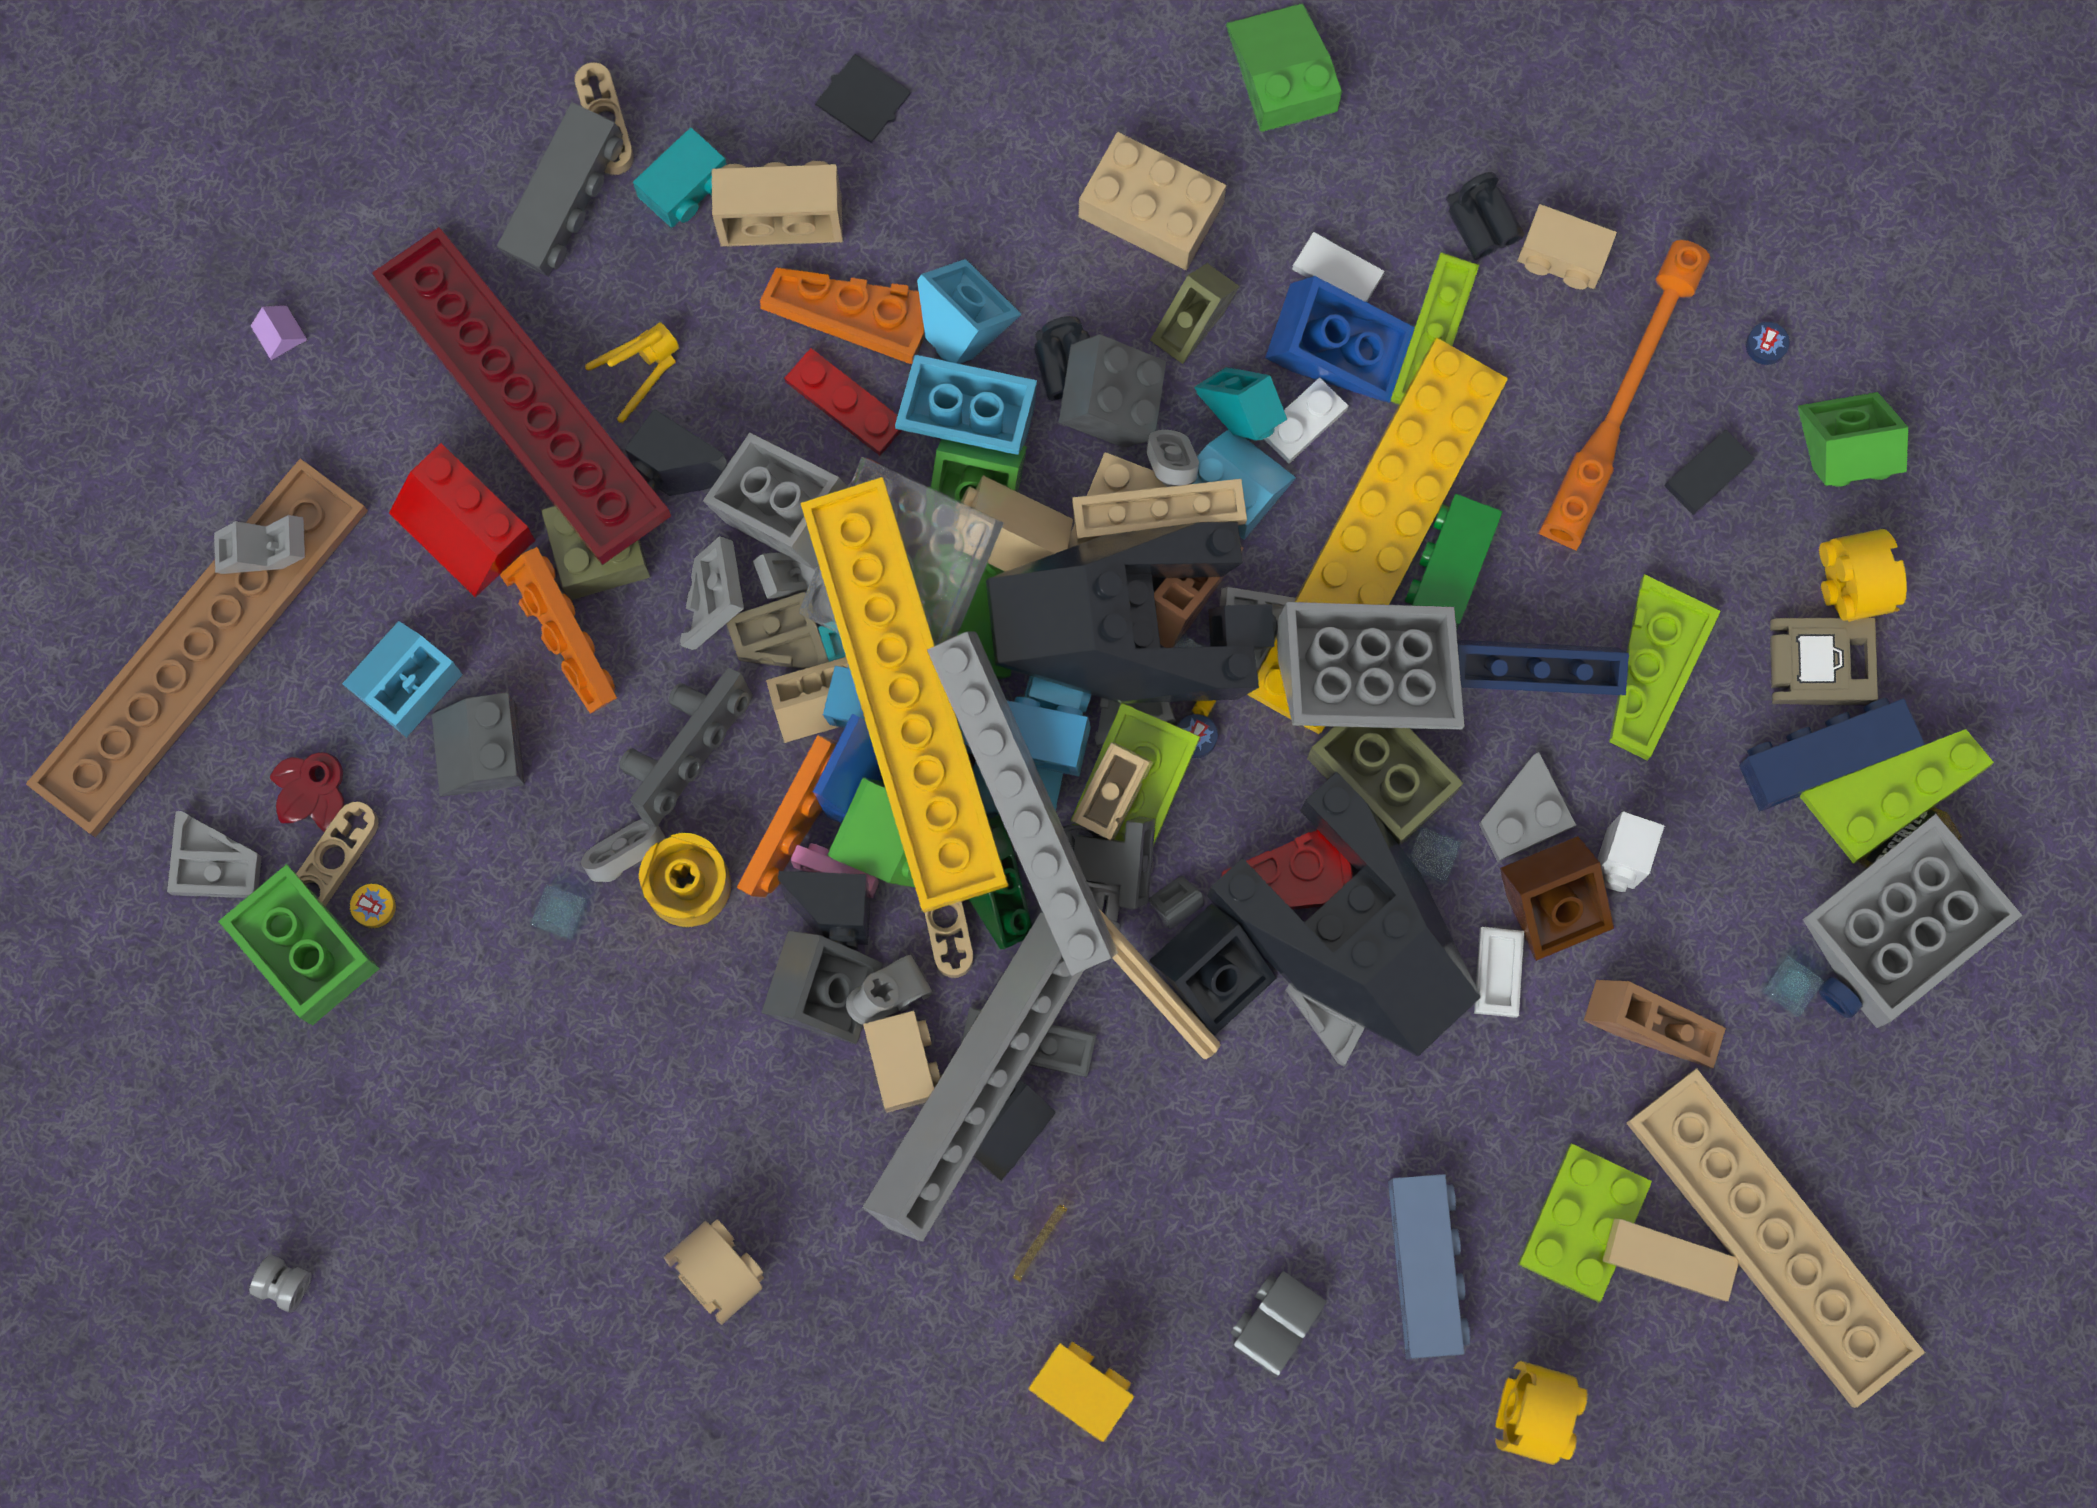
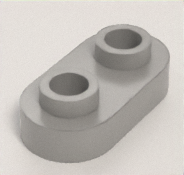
(1172, 458)
(620, 851)

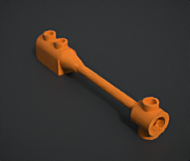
(1593, 465)

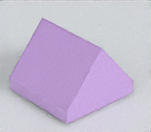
(277, 330)

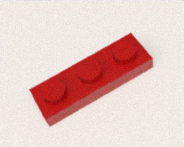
(844, 401)

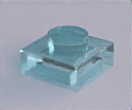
(1792, 986)

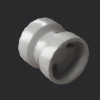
(280, 1283)

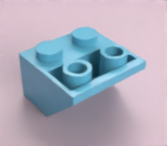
(403, 678)

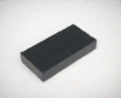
(1709, 472)

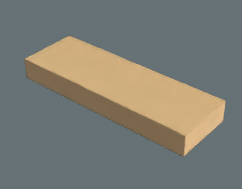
(1671, 1259)

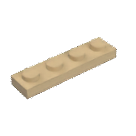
(1158, 508)

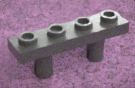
(682, 761)

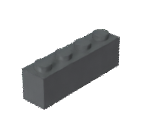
(561, 190)

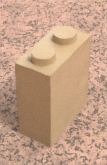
(1028, 527)

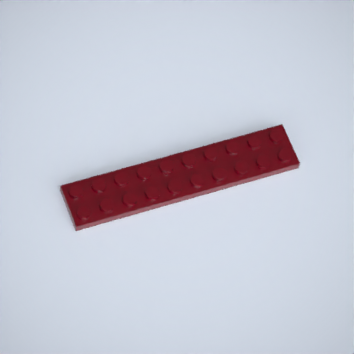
(522, 396)

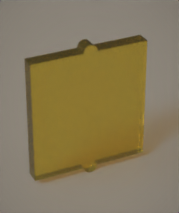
(1039, 1243)

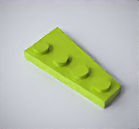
(1662, 652)
(1888, 796)

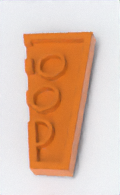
(860, 313)
(560, 630)
(789, 824)

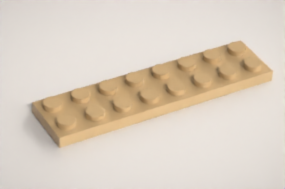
(1775, 1238)

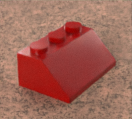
(459, 520)

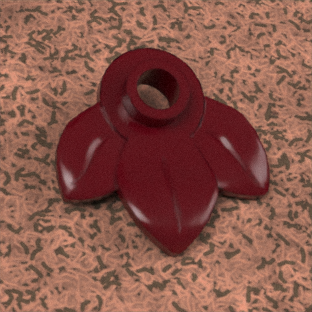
(304, 794)

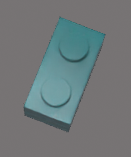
(679, 178)

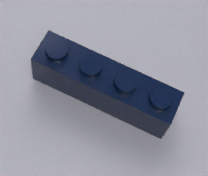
(1542, 667)
(1829, 753)

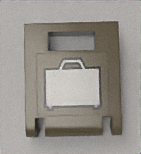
(1818, 661)

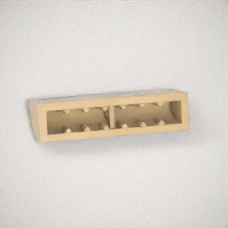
(801, 699)

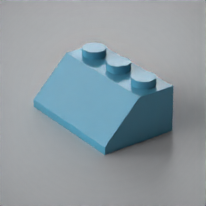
(967, 405)

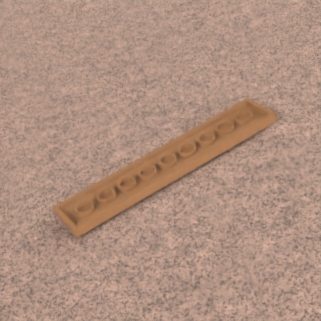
(189, 659)

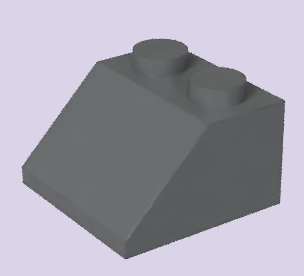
(478, 745)
(814, 984)

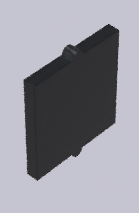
(863, 98)

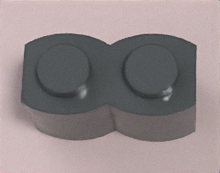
(1278, 1322)

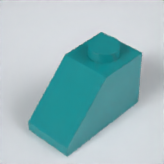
(1243, 402)

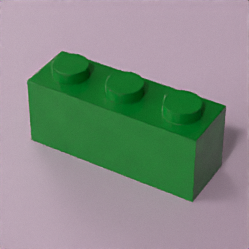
(1456, 557)

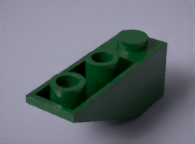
(1004, 909)

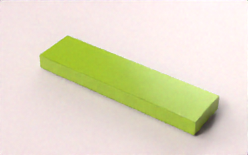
(1438, 316)

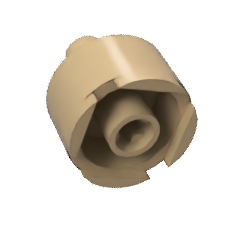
(715, 1270)

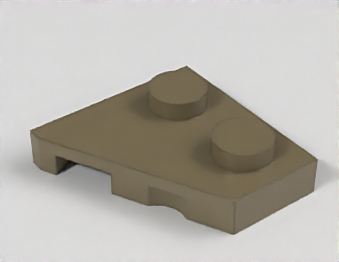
(777, 635)

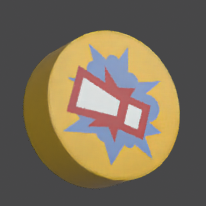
(372, 906)

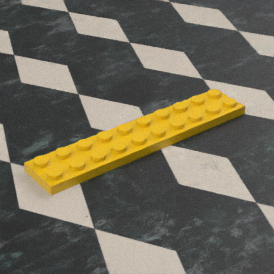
(1396, 493)
(902, 696)

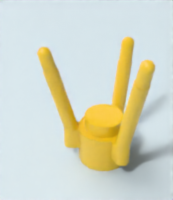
(652, 345)

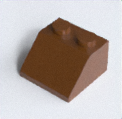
(1558, 897)

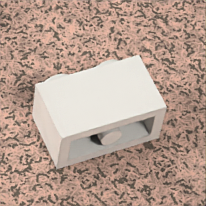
(1628, 851)

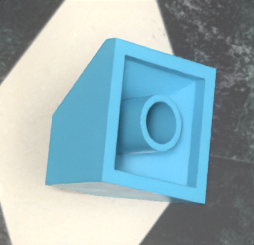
(962, 311)

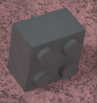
(1112, 391)

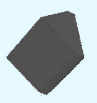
(1176, 901)

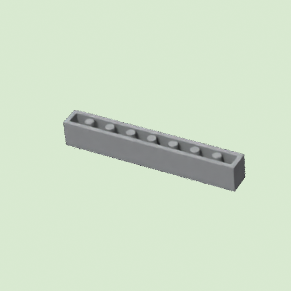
(1022, 802)
(973, 1087)

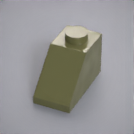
(1194, 311)

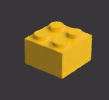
(1081, 1391)

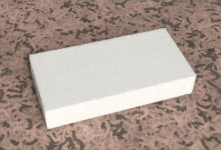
(1338, 267)
(1499, 971)

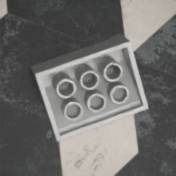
(1370, 665)
(1909, 921)

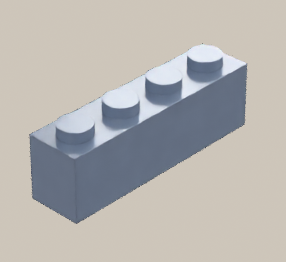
(1427, 1266)

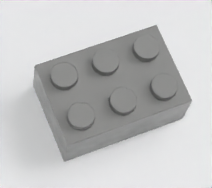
(764, 493)

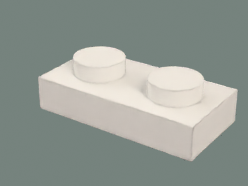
(1307, 419)

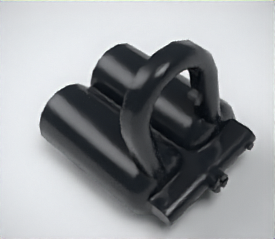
(1483, 216)
(1054, 349)

